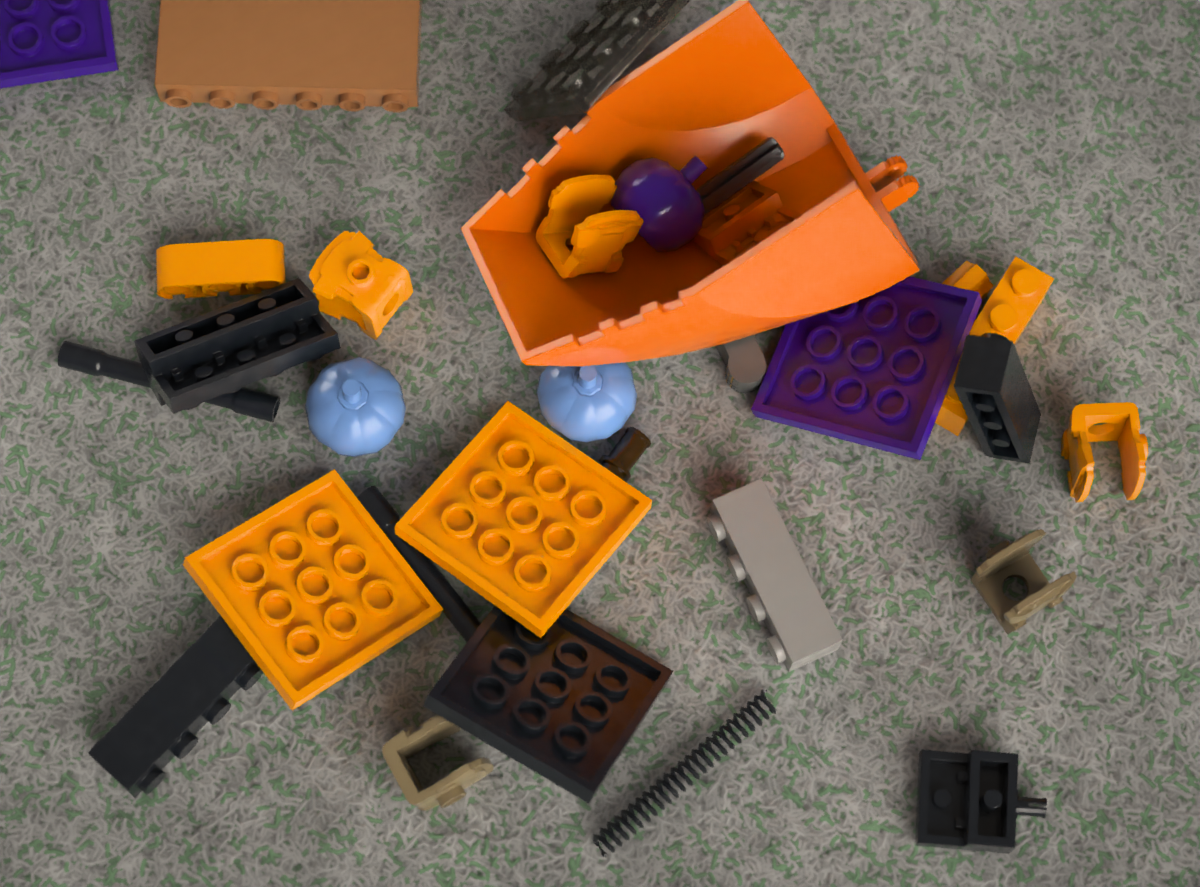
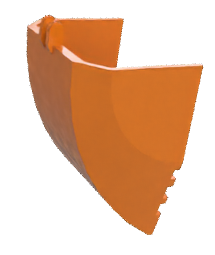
(716, 101)

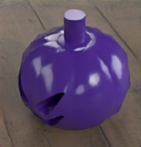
(663, 200)

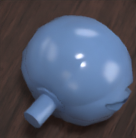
(587, 400)
(355, 407)

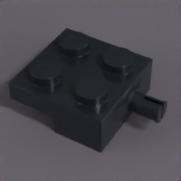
(970, 801)

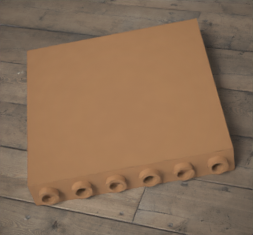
(289, 53)

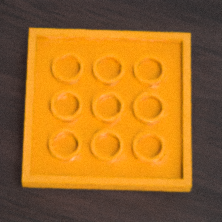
(523, 518)
(312, 588)

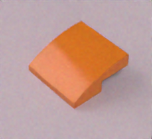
(743, 222)

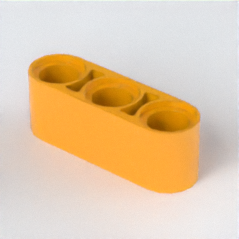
(219, 266)

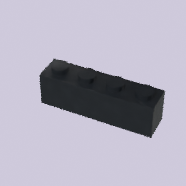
(997, 397)
(176, 709)

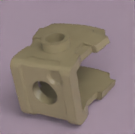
(1014, 560)
(445, 791)

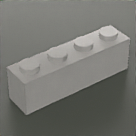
(774, 575)

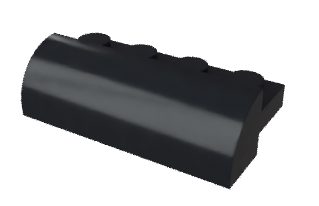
(235, 346)

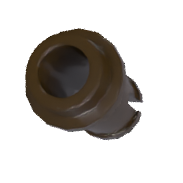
(626, 453)

